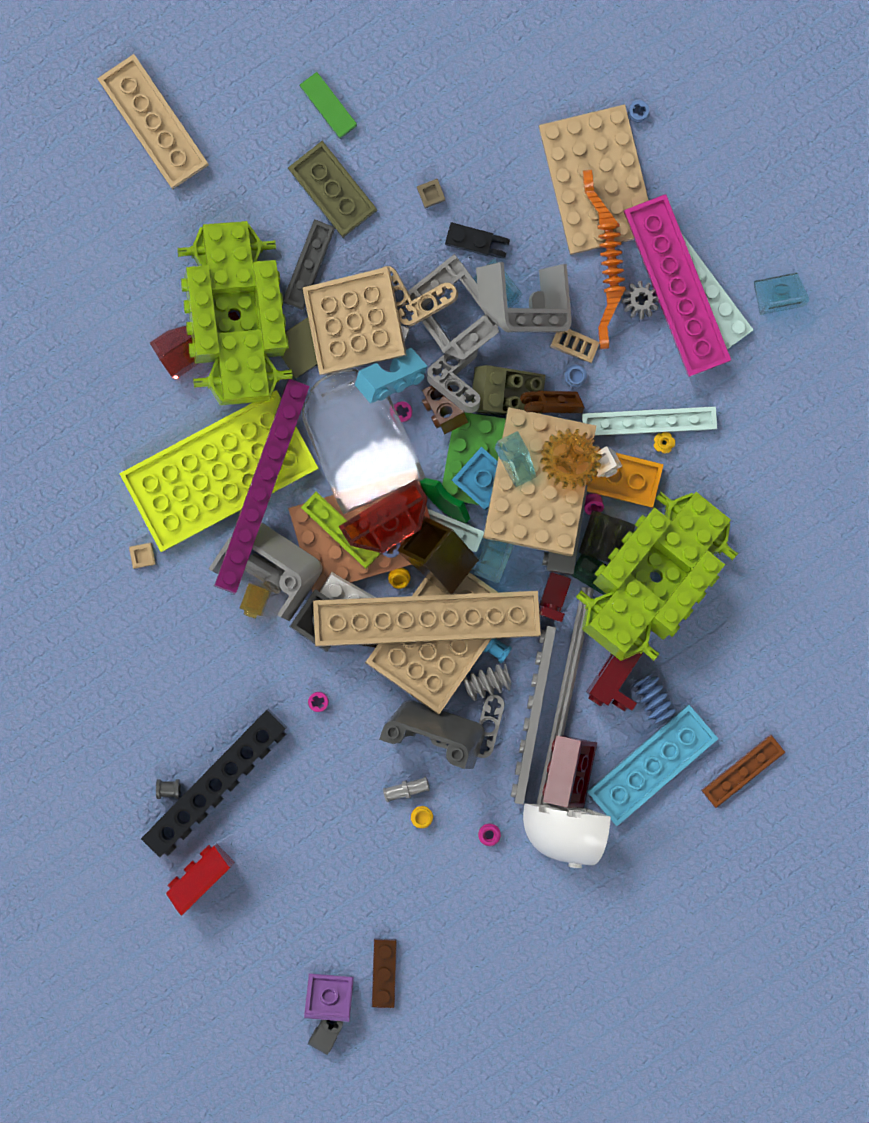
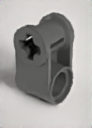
(325, 1035)

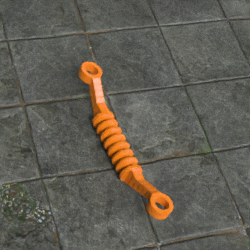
(608, 224)

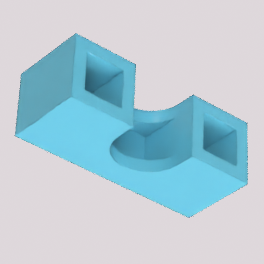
(379, 384)

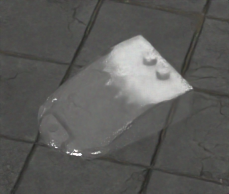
(358, 442)

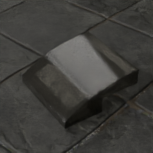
(604, 535)

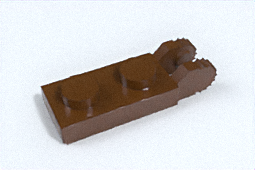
(552, 402)

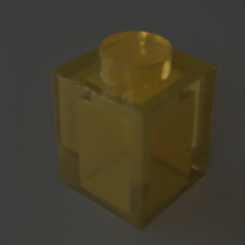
(254, 600)

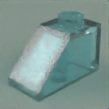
(515, 458)

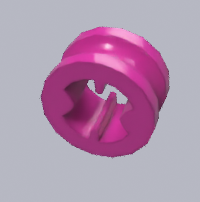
(404, 405)
(593, 499)
(320, 695)

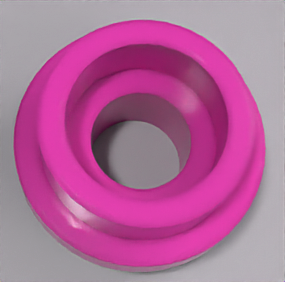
(492, 841)

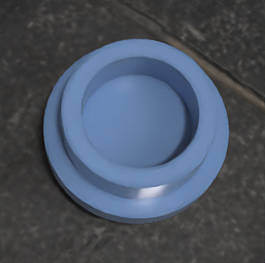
(575, 376)

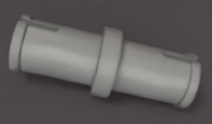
(406, 789)

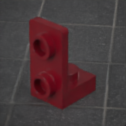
(554, 596)

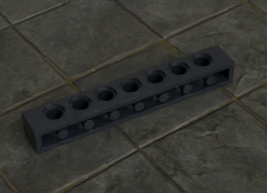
(155, 836)

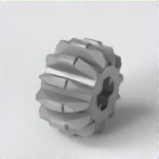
(632, 295)

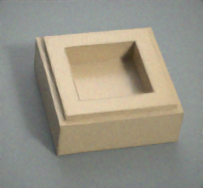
(142, 555)

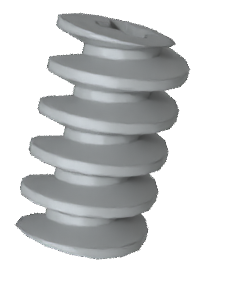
(487, 682)

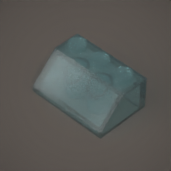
(492, 560)

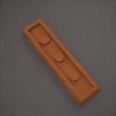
(743, 771)

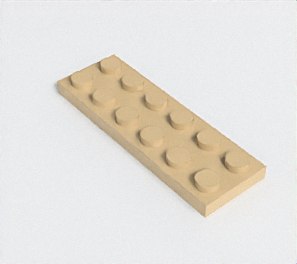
(153, 121)

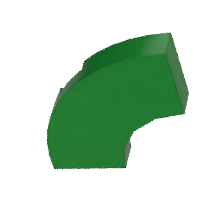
(444, 500)

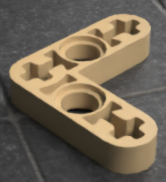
(416, 304)

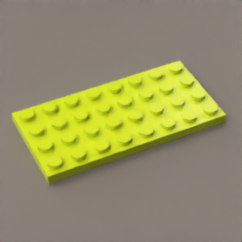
(210, 473)

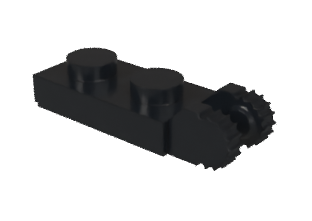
(474, 240)

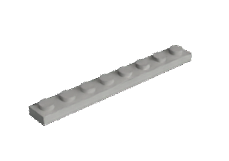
(531, 724)

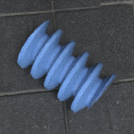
(654, 698)

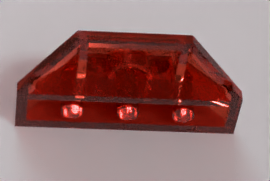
(388, 520)

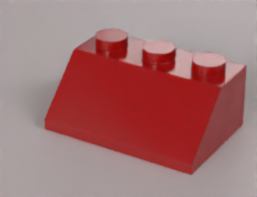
(198, 877)

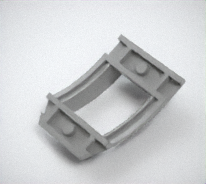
(474, 335)

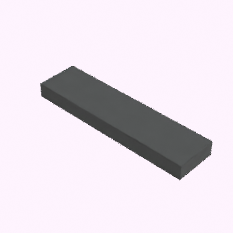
(308, 263)

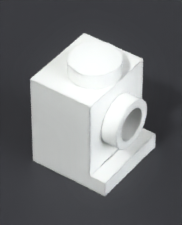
(609, 462)

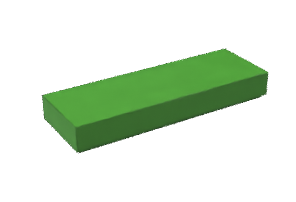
(328, 105)

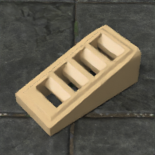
(580, 355)

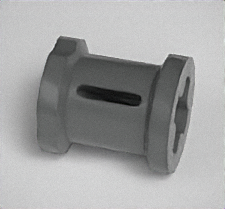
(168, 789)

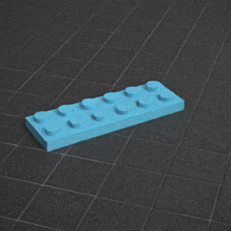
(652, 765)

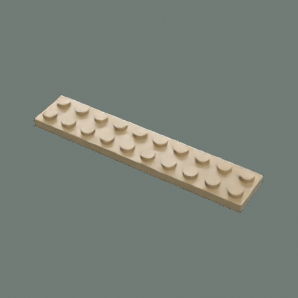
(426, 618)

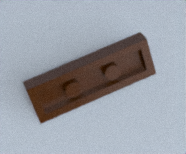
(384, 973)

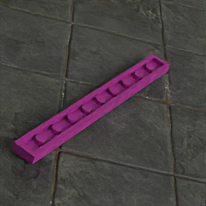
(261, 486)

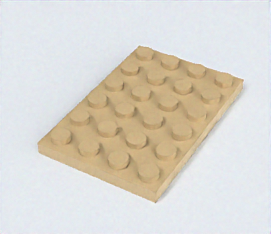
(606, 146)
(537, 511)
(431, 668)

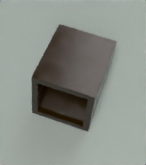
(439, 555)

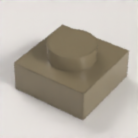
(431, 193)

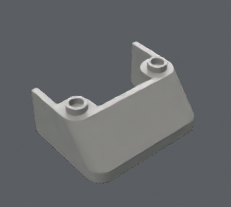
(547, 309)
(299, 566)

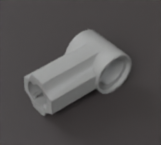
(265, 571)

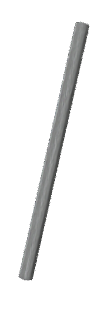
(567, 686)

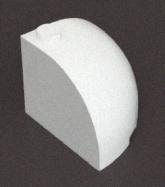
(567, 833)

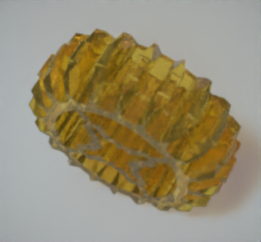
(551, 462)

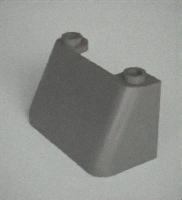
(460, 733)

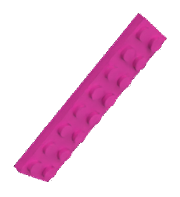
(677, 285)

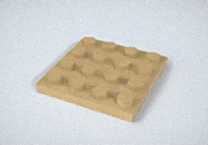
(354, 321)

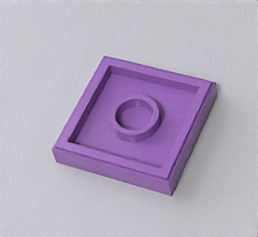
(329, 997)

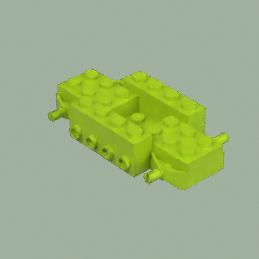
(230, 280)
(677, 548)

